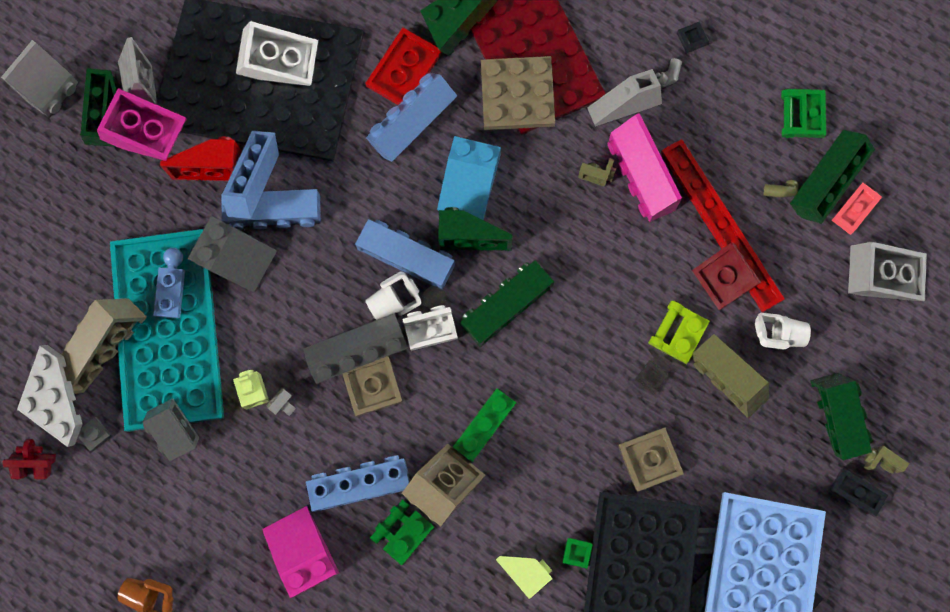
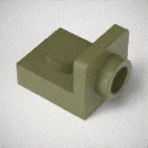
(593, 173)
(888, 459)

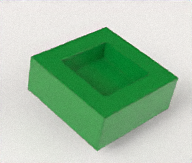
(577, 553)

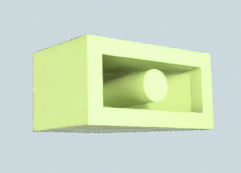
(526, 573)

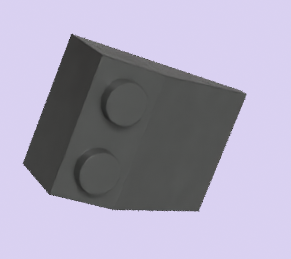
(232, 254)

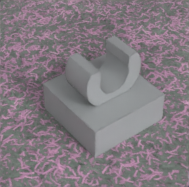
(280, 401)

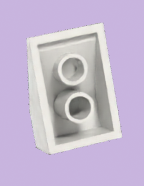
(276, 55)

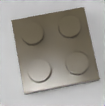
(372, 387)
(650, 459)

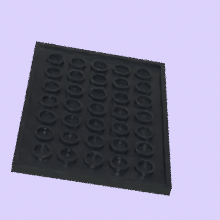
(220, 103)

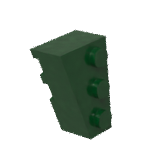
(452, 20)

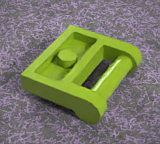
(686, 336)

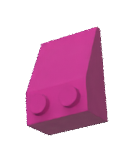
(140, 126)
(299, 552)

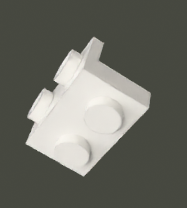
(430, 327)

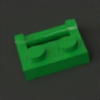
(811, 113)

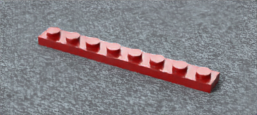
(719, 219)

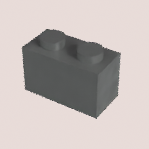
(170, 430)

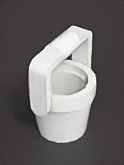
(386, 301)
(785, 331)

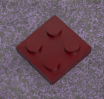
(726, 276)

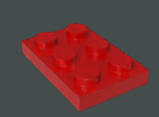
(403, 66)

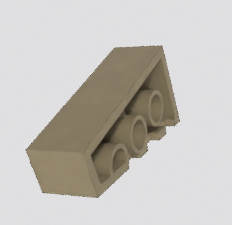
(96, 339)

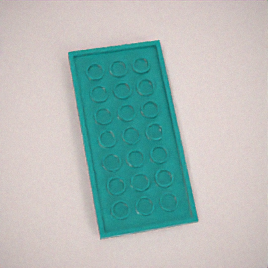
(166, 354)

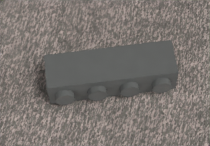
(355, 348)

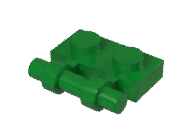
(408, 536)

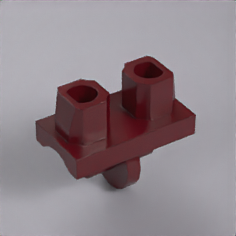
(26, 458)

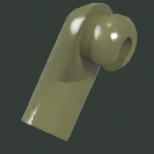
(782, 191)

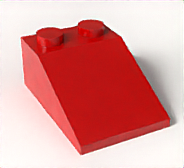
(206, 161)

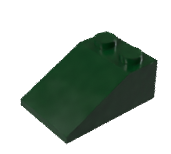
(467, 232)

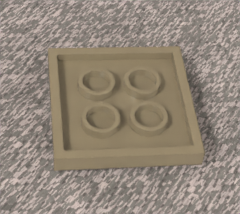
(517, 93)

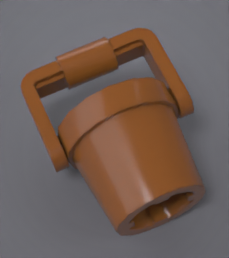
(143, 595)

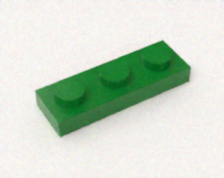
(484, 425)

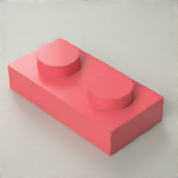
(856, 208)

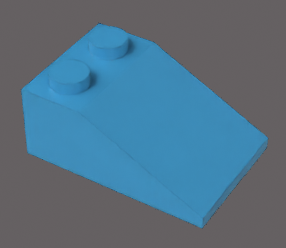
(469, 176)

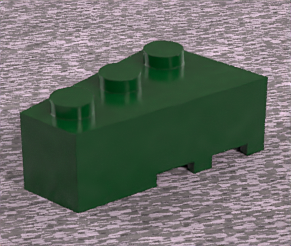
(98, 94)
(844, 415)

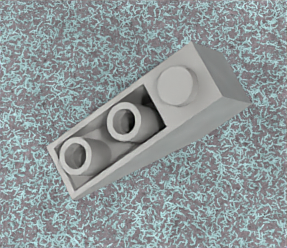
(629, 97)

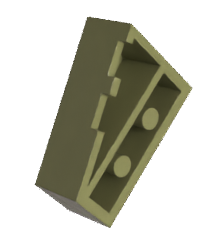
(732, 375)

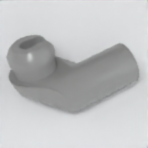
(670, 76)

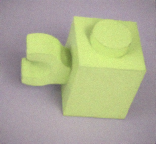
(250, 389)

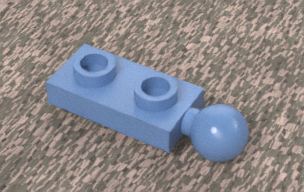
(170, 286)

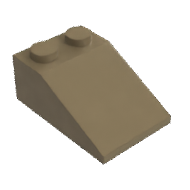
(443, 484)

